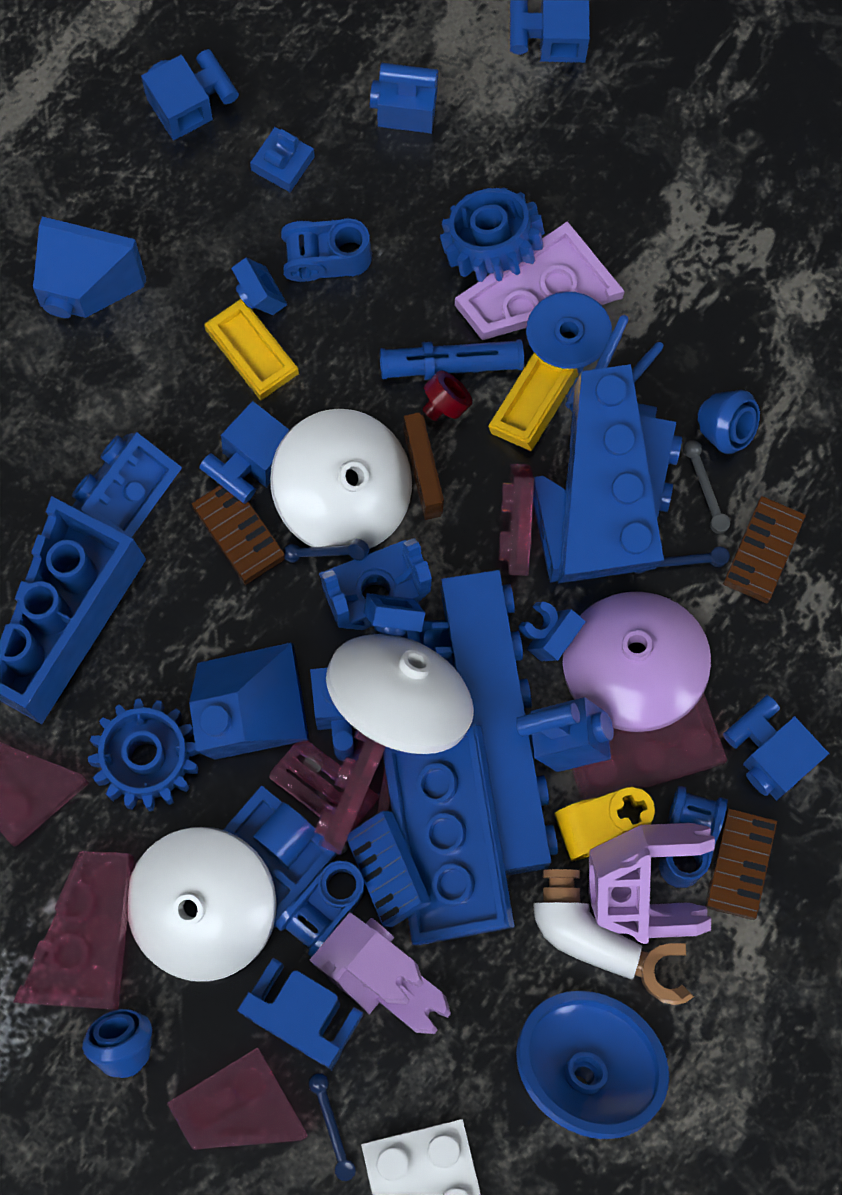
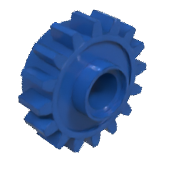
(492, 233)
(130, 731)

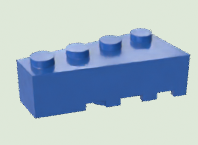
(609, 494)
(62, 606)

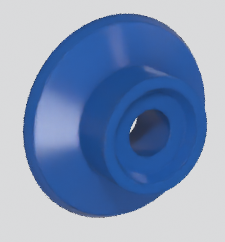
(572, 314)

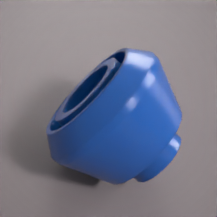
(729, 420)
(119, 1042)

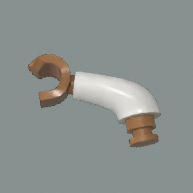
(575, 932)

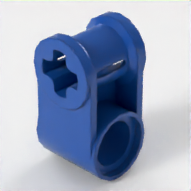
(322, 252)
(696, 810)
(320, 907)

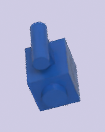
(559, 25)
(182, 96)
(405, 97)
(250, 447)
(329, 717)
(568, 734)
(782, 754)

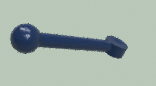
(357, 550)
(718, 558)
(344, 1168)

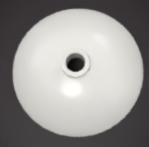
(312, 483)
(400, 693)
(231, 897)

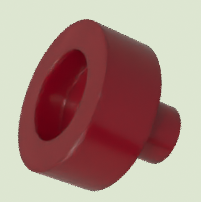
(446, 396)

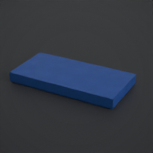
(453, 838)

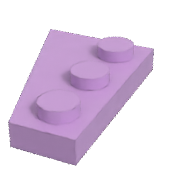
(559, 267)

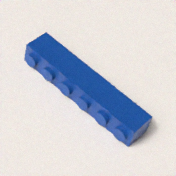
(486, 661)

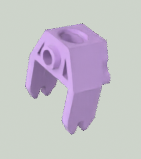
(622, 882)
(374, 971)

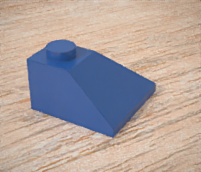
(83, 268)
(248, 703)

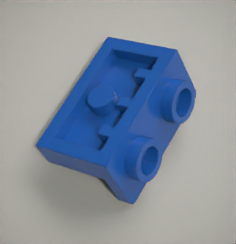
(126, 483)

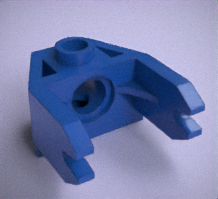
(395, 567)

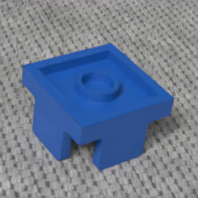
(299, 1014)

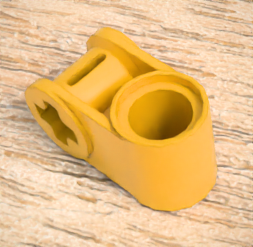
(597, 820)

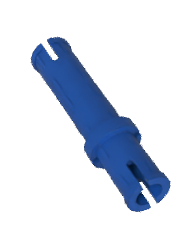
(451, 358)

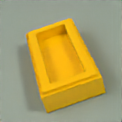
(251, 349)
(532, 402)

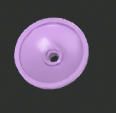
(645, 687)

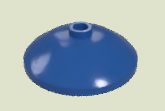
(604, 1045)

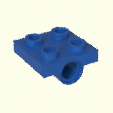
(284, 844)

